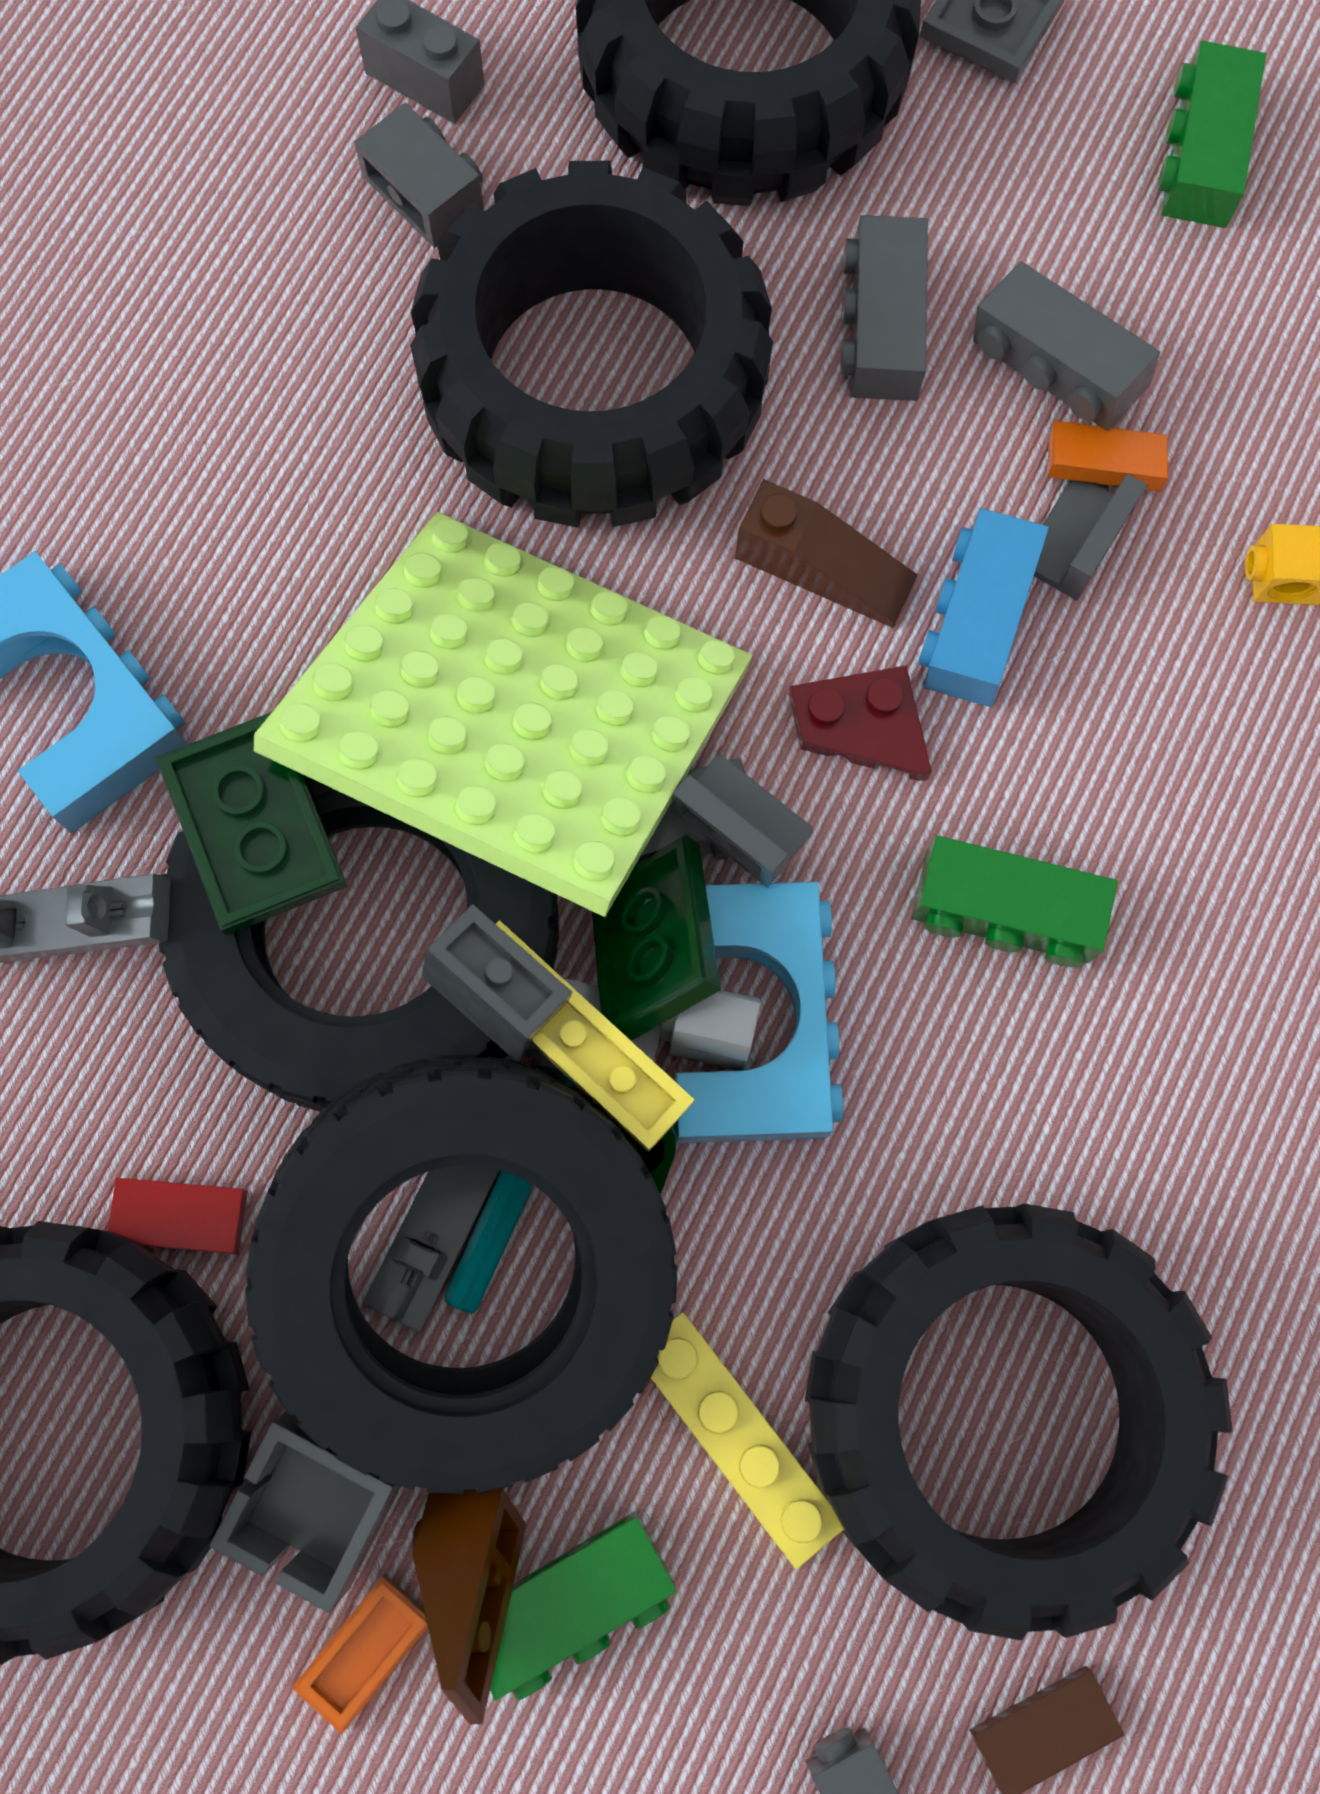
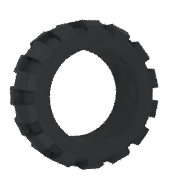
(740, 127)
(591, 236)
(189, 1439)
(1164, 1453)

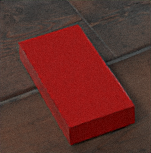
(178, 1215)

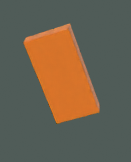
(1105, 456)
(362, 1653)

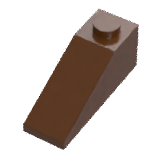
(821, 554)
(466, 1574)

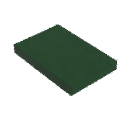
(249, 828)
(656, 942)

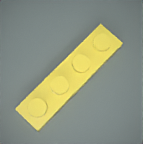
(609, 1066)
(743, 1445)

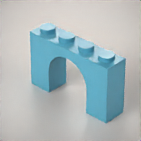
(123, 728)
(793, 1092)

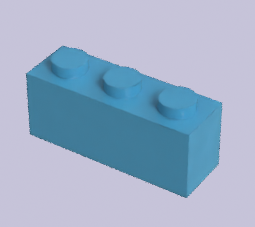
(982, 606)

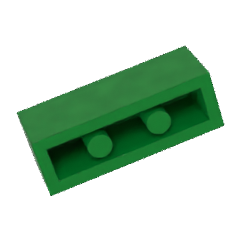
(1211, 134)
(1014, 902)
(578, 1601)

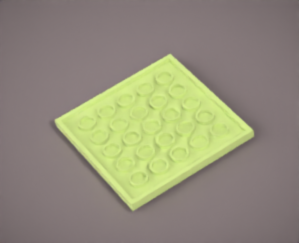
(509, 710)

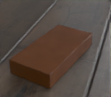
(1046, 1732)

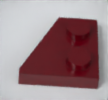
(864, 719)

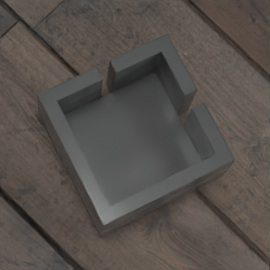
(306, 1504)

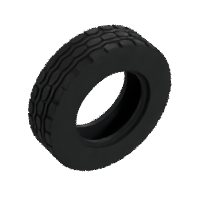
(310, 1054)
(488, 1420)

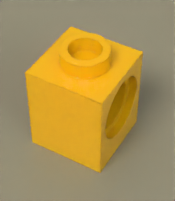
(1285, 565)

